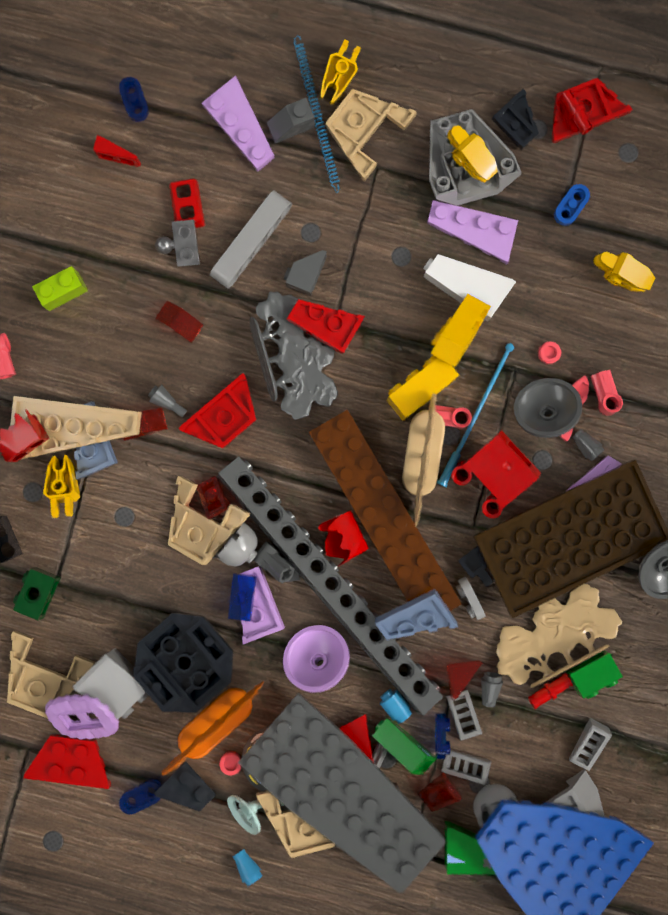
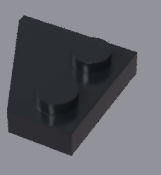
(517, 120)
(186, 789)

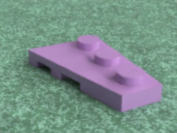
(265, 612)

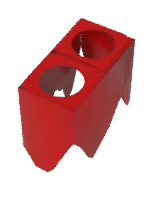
(21, 438)
(343, 537)

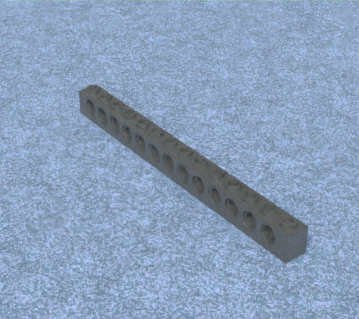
(429, 694)

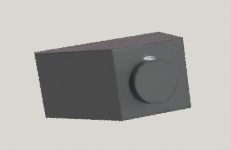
(291, 120)
(305, 273)

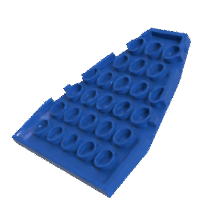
(560, 857)

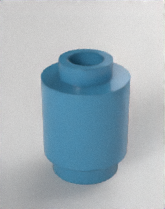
(395, 706)

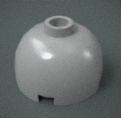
(239, 547)
(488, 799)

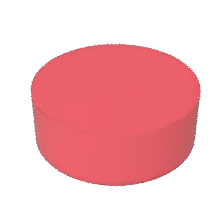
(549, 352)
(229, 763)

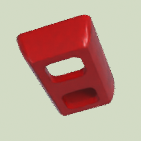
(193, 200)

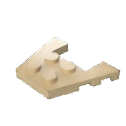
(357, 121)
(193, 532)
(33, 685)
(295, 833)

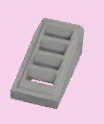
(588, 732)
(468, 734)
(464, 774)

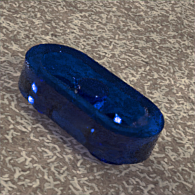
(134, 100)
(442, 726)
(141, 795)

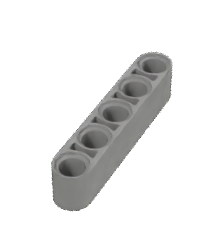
(250, 239)

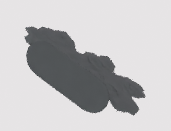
(297, 357)

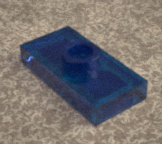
(242, 597)

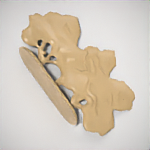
(423, 454)
(556, 630)

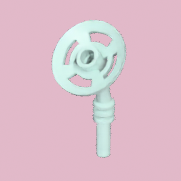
(246, 813)

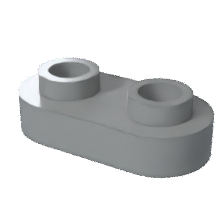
(465, 590)

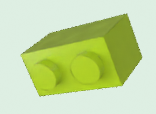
(60, 288)

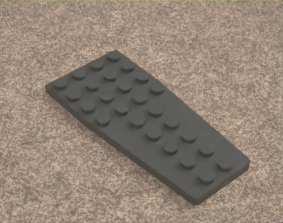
(342, 794)

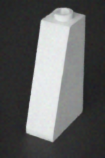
(462, 279)

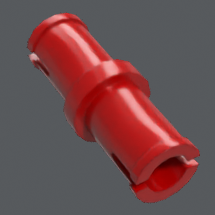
(576, 112)
(550, 691)

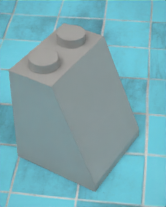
(113, 684)

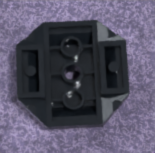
(167, 680)

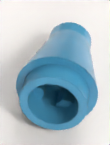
(247, 868)

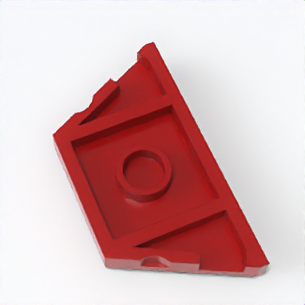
(600, 108)
(224, 415)
(69, 762)

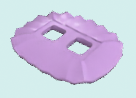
(59, 709)

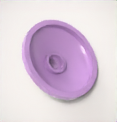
(308, 648)

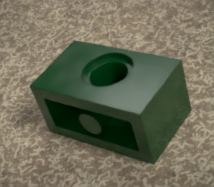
(45, 583)

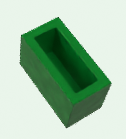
(594, 674)

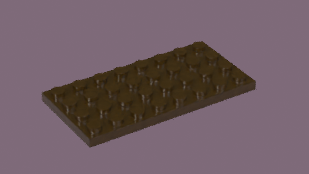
(572, 538)

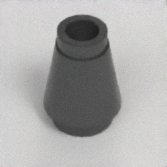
(588, 445)
(491, 686)

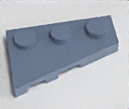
(93, 457)
(417, 615)

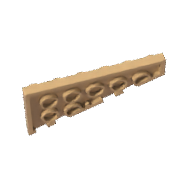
(75, 424)

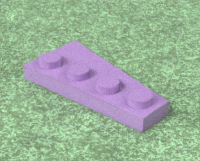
(234, 115)
(476, 228)

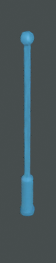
(456, 454)

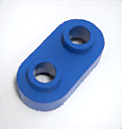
(572, 206)

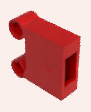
(501, 469)

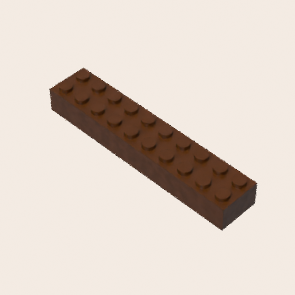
(381, 510)

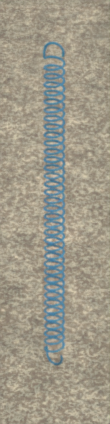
(316, 111)

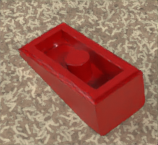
(109, 151)

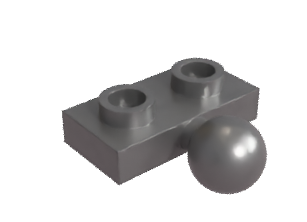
(184, 243)

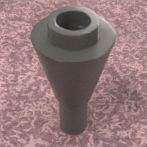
(162, 398)

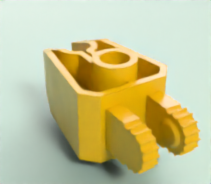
(340, 68)
(472, 154)
(625, 271)
(61, 486)

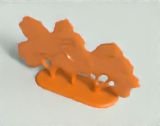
(213, 724)

